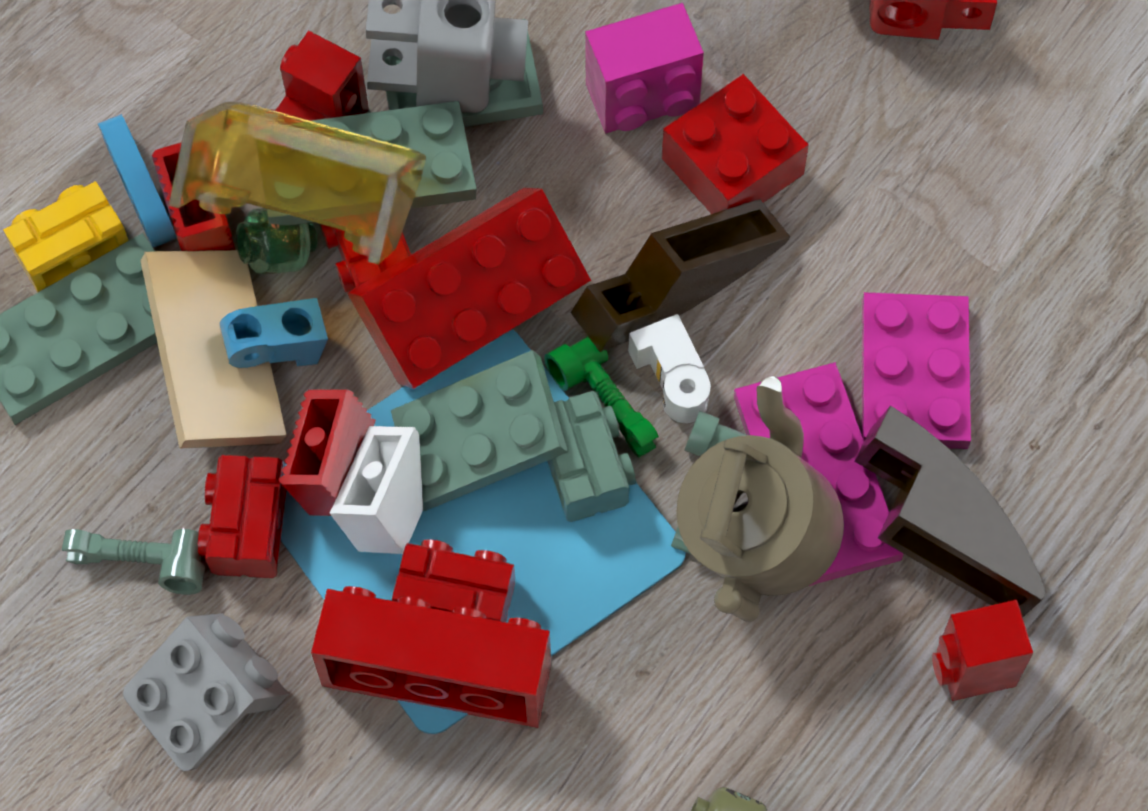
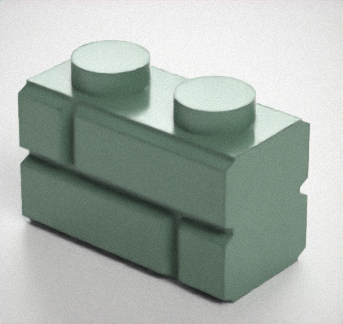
(591, 472)

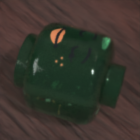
(274, 246)

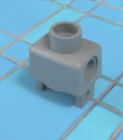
(444, 50)

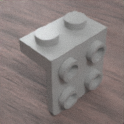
(201, 687)

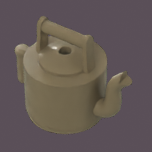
(790, 519)

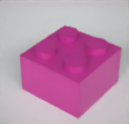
(643, 68)

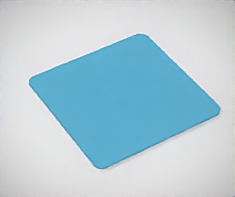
(564, 570)

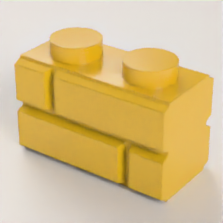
(65, 234)

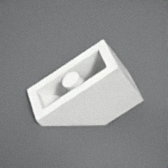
(382, 491)

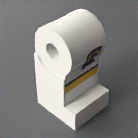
(676, 366)

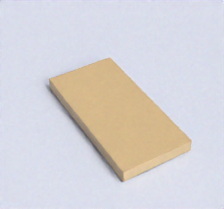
(206, 394)

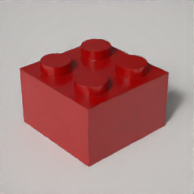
(734, 148)

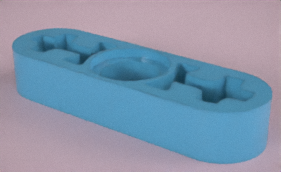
(137, 181)

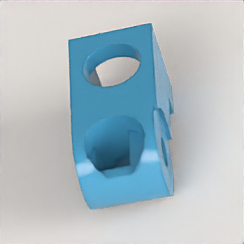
(275, 334)

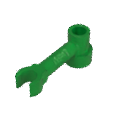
(583, 364)

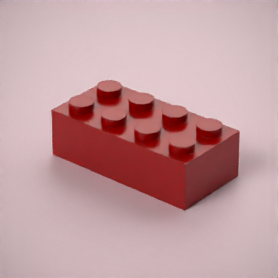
(469, 287)
(432, 656)

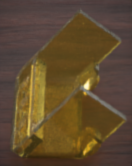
(300, 170)

